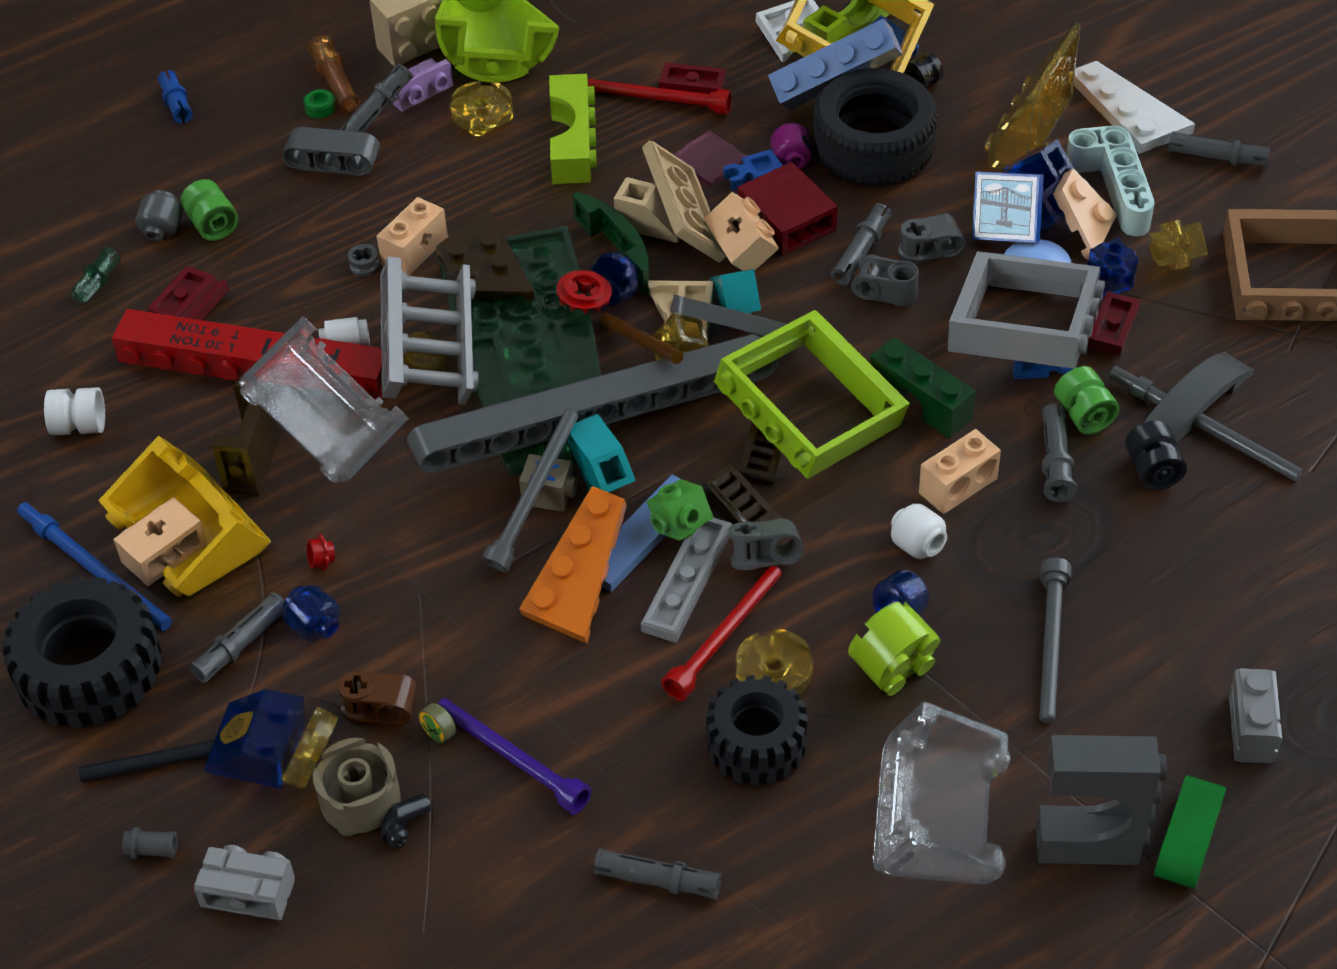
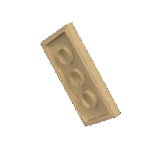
(682, 199)

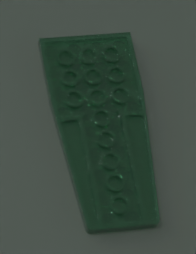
(531, 344)

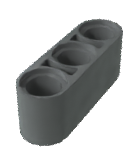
(331, 151)

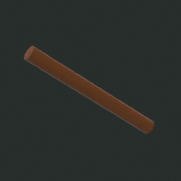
(641, 338)

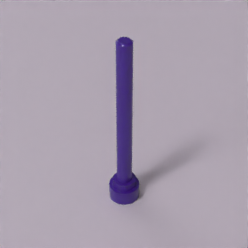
(571, 793)

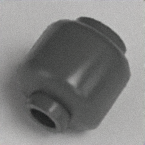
(159, 215)

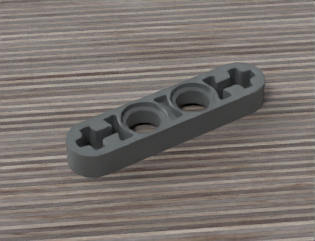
(724, 316)

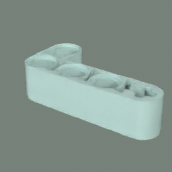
(1114, 154)

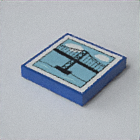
(1007, 207)

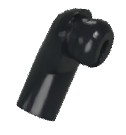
(393, 828)

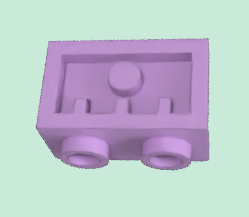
(428, 81)

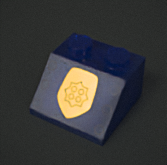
(258, 737)

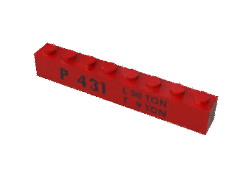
(224, 349)

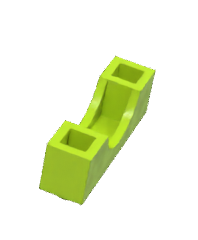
(835, 26)
(571, 151)

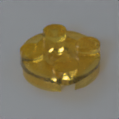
(494, 111)
(777, 646)
(310, 748)

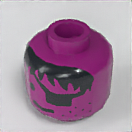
(793, 144)

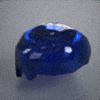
(620, 274)

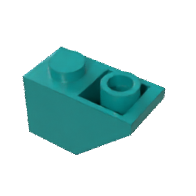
(599, 455)

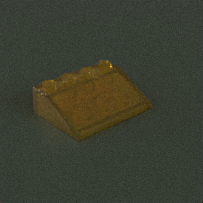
(1038, 106)

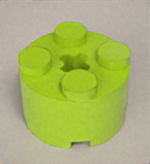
(895, 647)

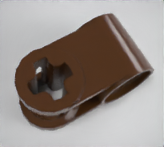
(381, 699)

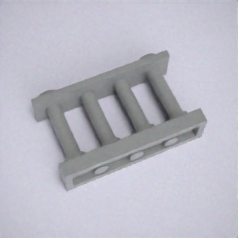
(396, 343)

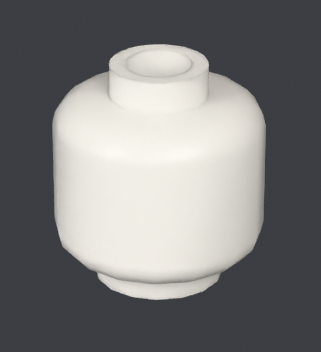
(918, 531)

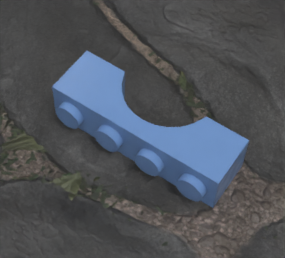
(808, 76)

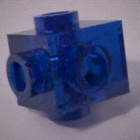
(1116, 265)

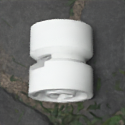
(69, 411)

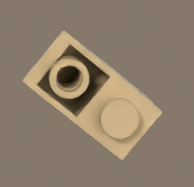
(644, 209)

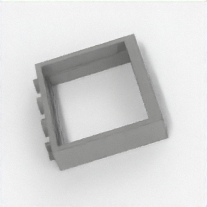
(1022, 341)

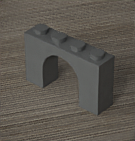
(1105, 767)

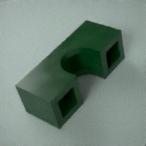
(944, 398)

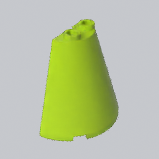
(494, 37)

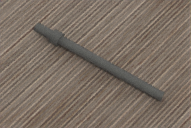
(1145, 389)

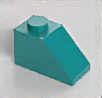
(737, 291)

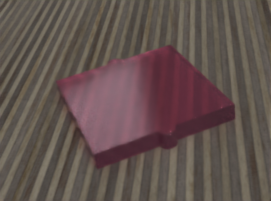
(709, 156)

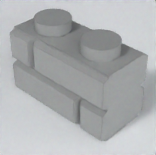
(1255, 716)
(245, 882)

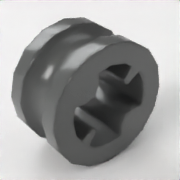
(363, 260)

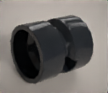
(1155, 455)

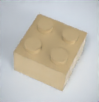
(404, 28)

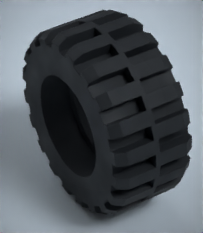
(88, 689)

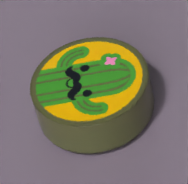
(437, 723)

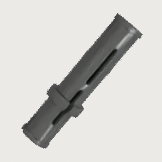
(381, 97)
(1219, 149)
(867, 234)
(226, 648)
(667, 875)

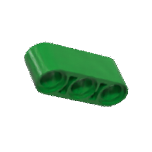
(1190, 831)

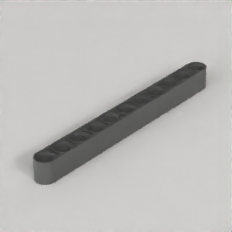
(536, 416)

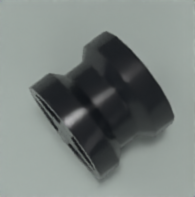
(926, 69)

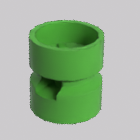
(209, 210)
(1086, 400)

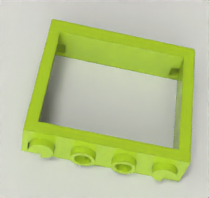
(841, 361)

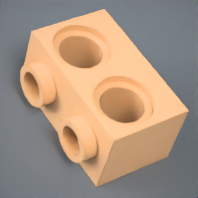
(959, 471)

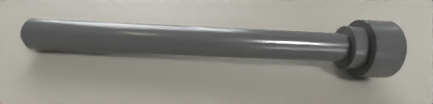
(500, 553)
(1055, 576)

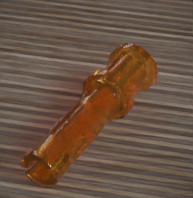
(330, 65)

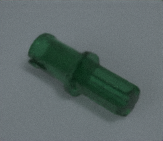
(95, 275)

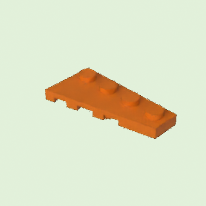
(572, 578)

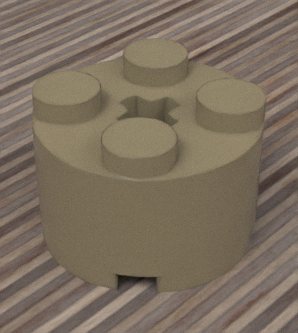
(356, 785)

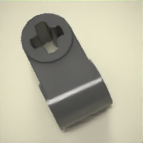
(933, 237)
(889, 281)
(761, 544)

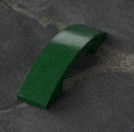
(600, 217)

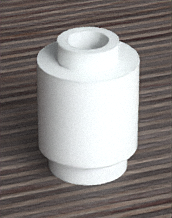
(346, 330)

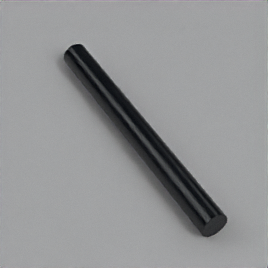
(145, 761)

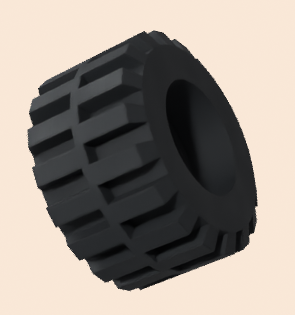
(756, 756)

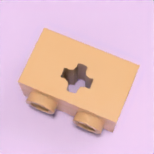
(741, 232)
(413, 234)
(160, 540)

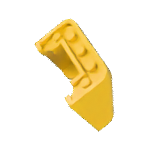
(169, 473)

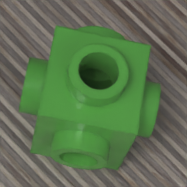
(679, 509)

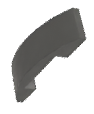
(1199, 391)

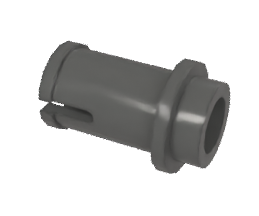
(149, 843)

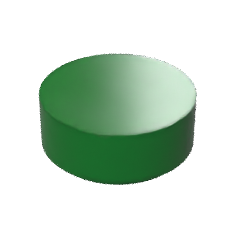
(319, 103)

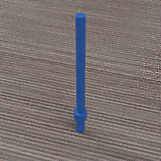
(50, 529)

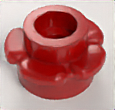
(320, 552)

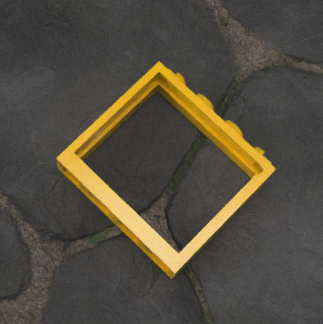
(805, 42)

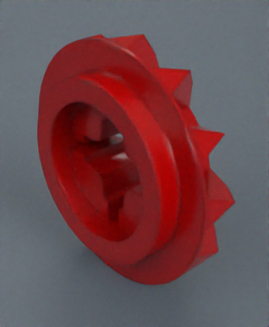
(586, 282)

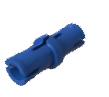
(175, 96)

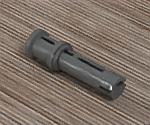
(1058, 463)

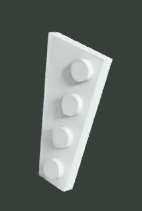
(1130, 107)

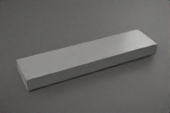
(685, 581)

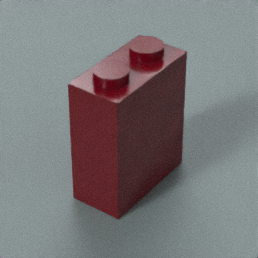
(792, 207)

